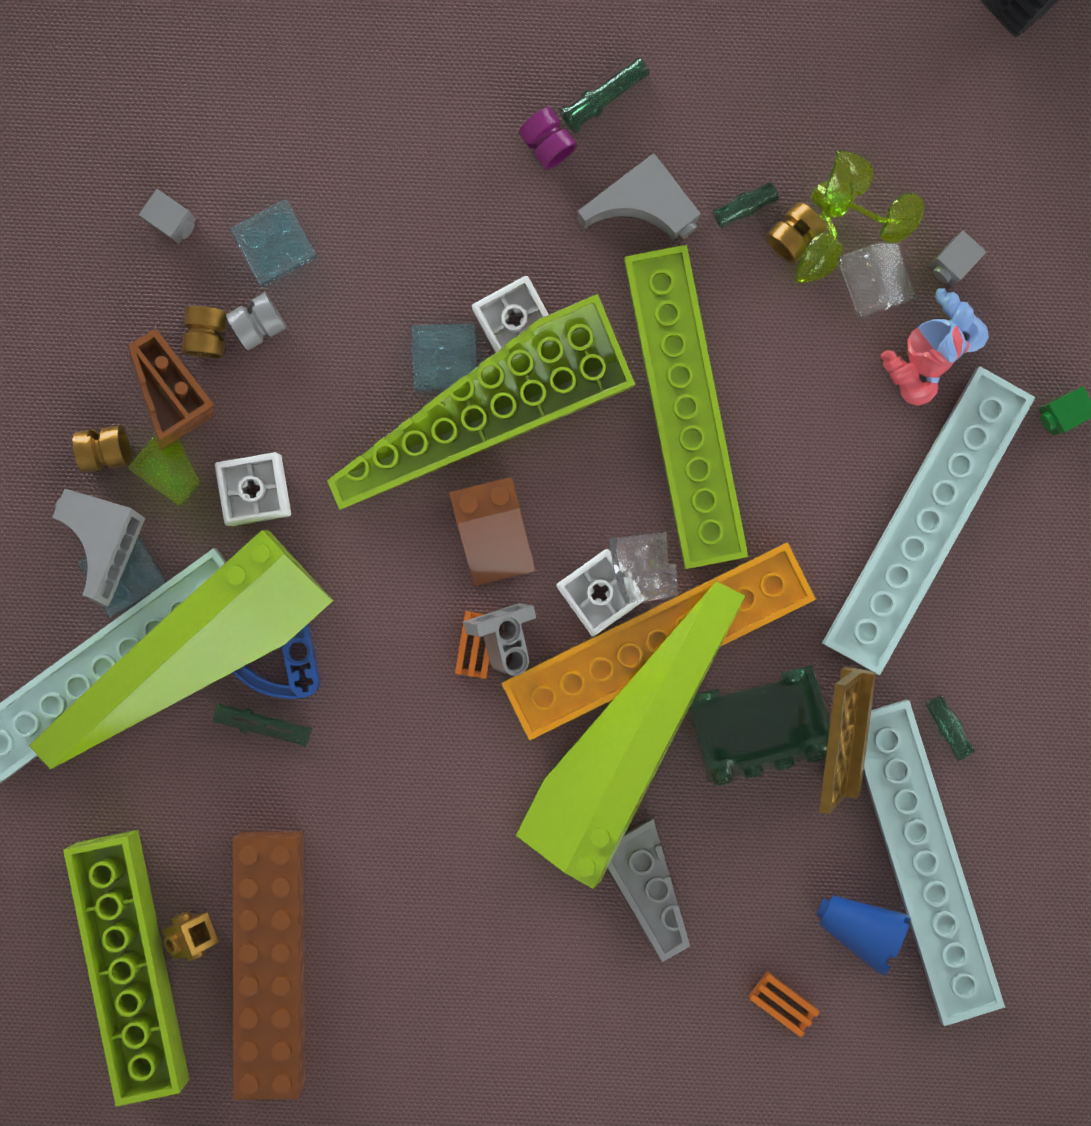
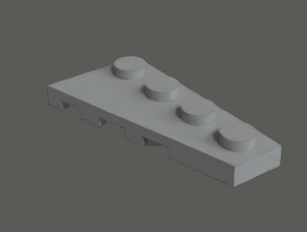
(647, 886)

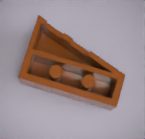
(168, 390)

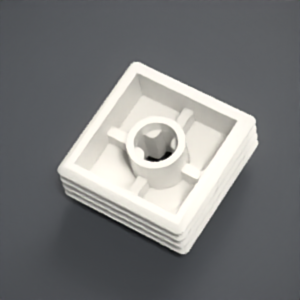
(495, 309)
(236, 477)
(578, 588)

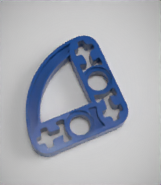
(289, 690)

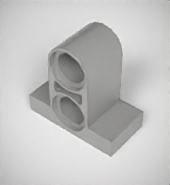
(509, 642)

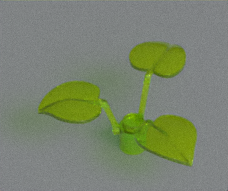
(848, 179)

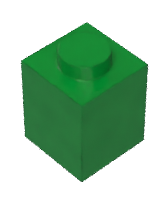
(1066, 411)

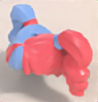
(935, 348)

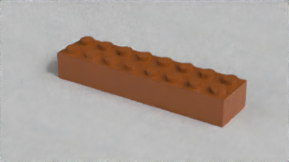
(268, 965)

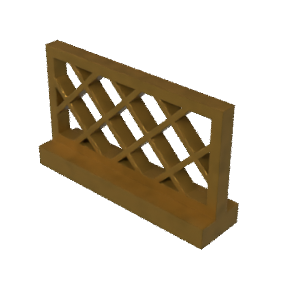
(847, 737)

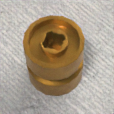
(791, 237)
(204, 332)
(96, 449)

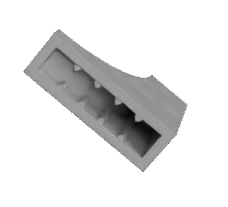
(645, 194)
(107, 535)

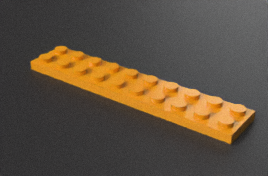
(605, 664)

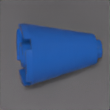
(865, 929)

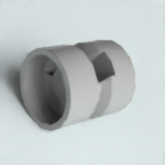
(256, 321)

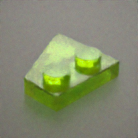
(166, 471)

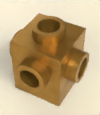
(189, 936)

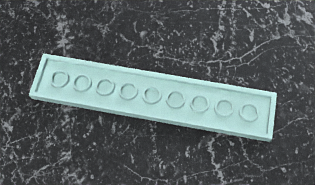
(928, 520)
(52, 692)
(927, 867)

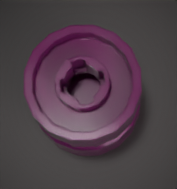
(544, 134)

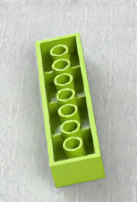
(126, 968)

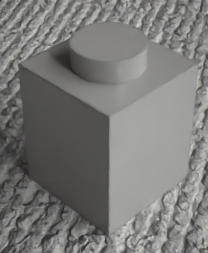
(168, 217)
(956, 259)

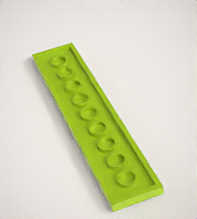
(685, 407)

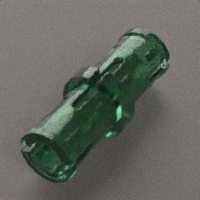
(745, 204)
(950, 727)

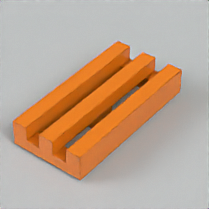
(462, 649)
(805, 1020)

